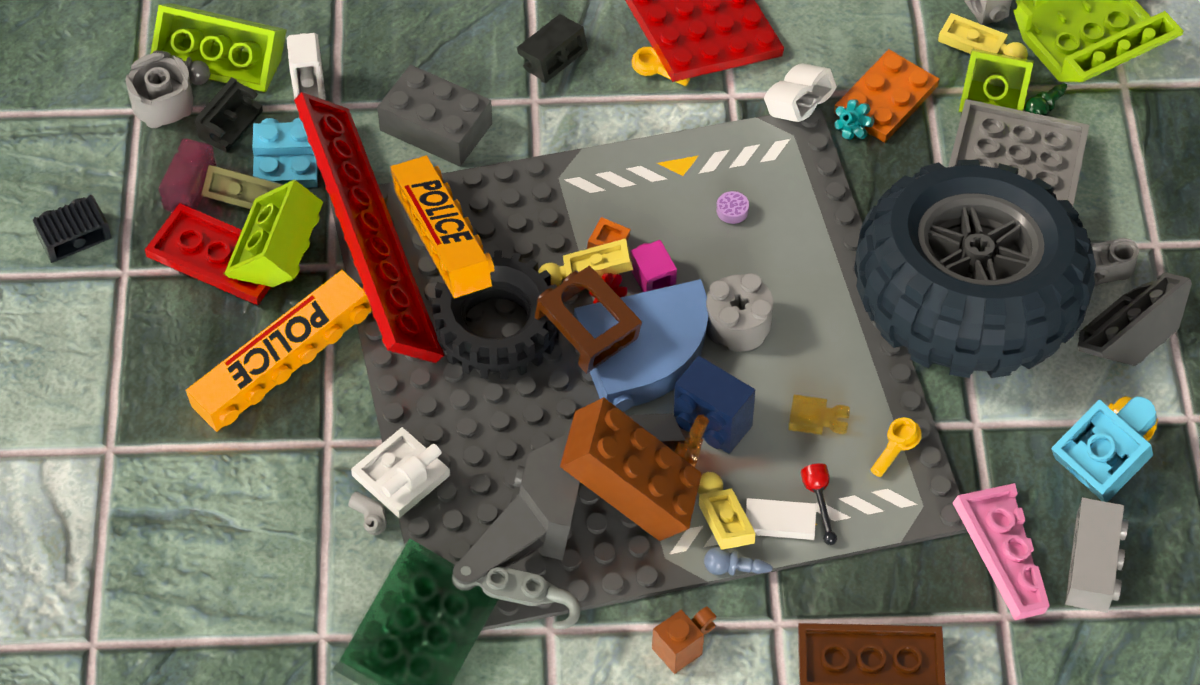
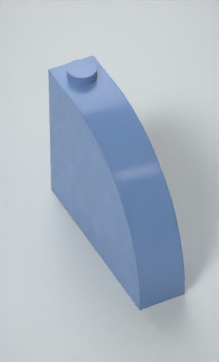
(666, 346)

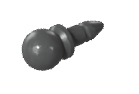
(198, 70)

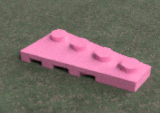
(1000, 538)

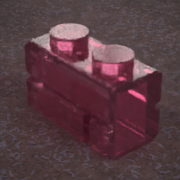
(186, 175)

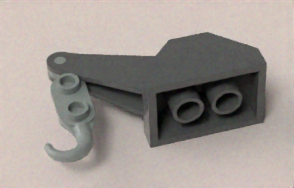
(533, 521)

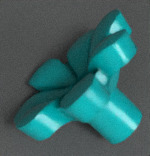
(853, 119)

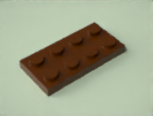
(870, 654)

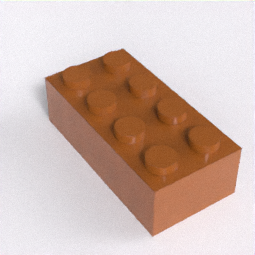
(631, 469)

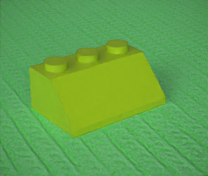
(275, 236)

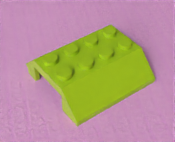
(1090, 36)

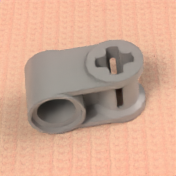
(1114, 260)

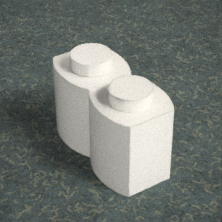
(800, 92)

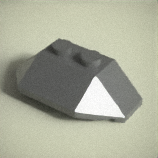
(1137, 321)

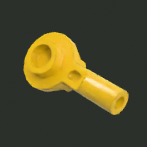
(647, 63)
(902, 435)

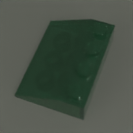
(415, 624)

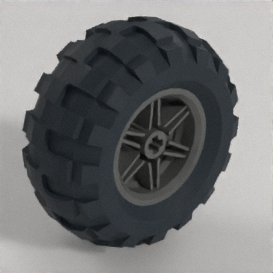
(974, 268)

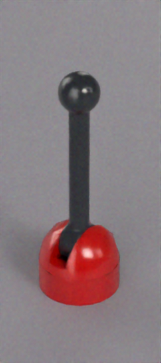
(816, 479)

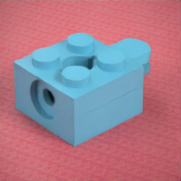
(1107, 446)

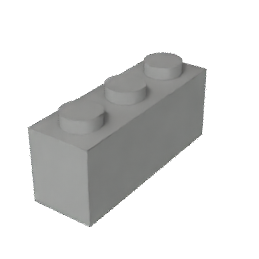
(1096, 555)

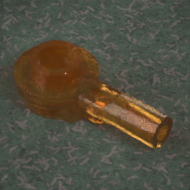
(692, 445)

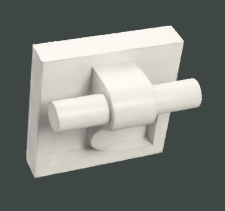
(401, 471)

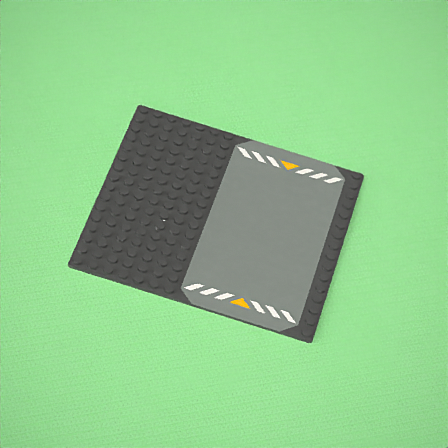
(820, 346)

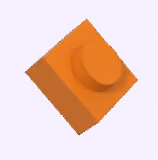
(607, 232)

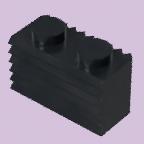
(71, 228)

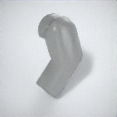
(373, 512)

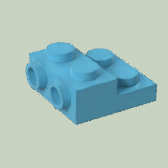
(283, 153)

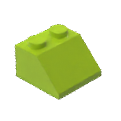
(997, 79)

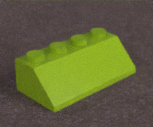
(223, 42)

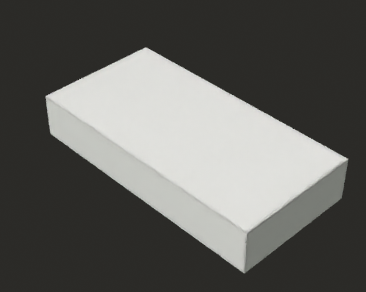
(782, 518)

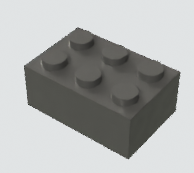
(435, 115)

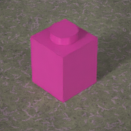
(653, 266)

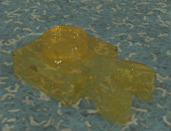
(811, 415)

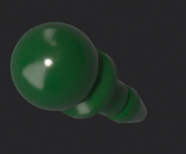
(1045, 101)

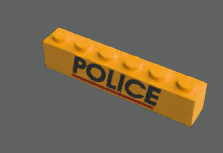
(442, 226)
(279, 351)

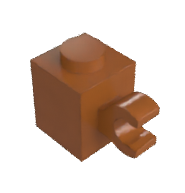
(680, 639)

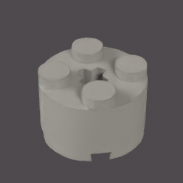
(159, 89)
(739, 312)

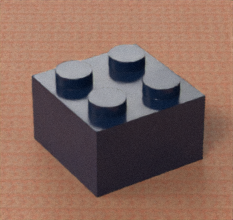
(719, 397)

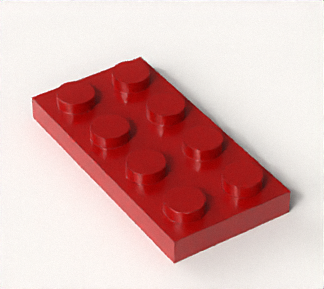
(202, 250)

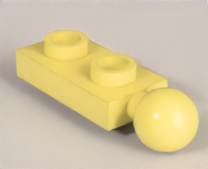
(969, 35)
(606, 258)
(724, 513)

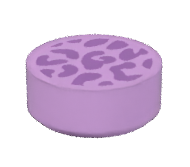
(732, 207)

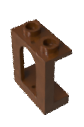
(592, 350)

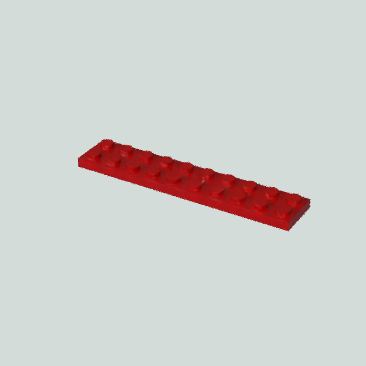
(368, 229)

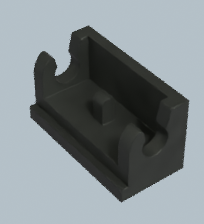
(553, 47)
(228, 115)

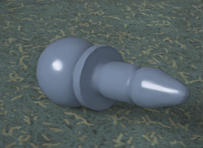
(721, 561)

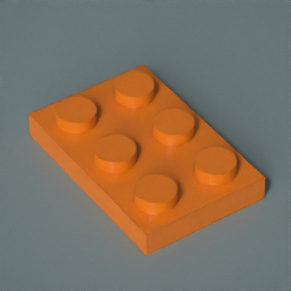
(893, 92)

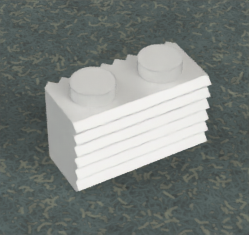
(306, 65)

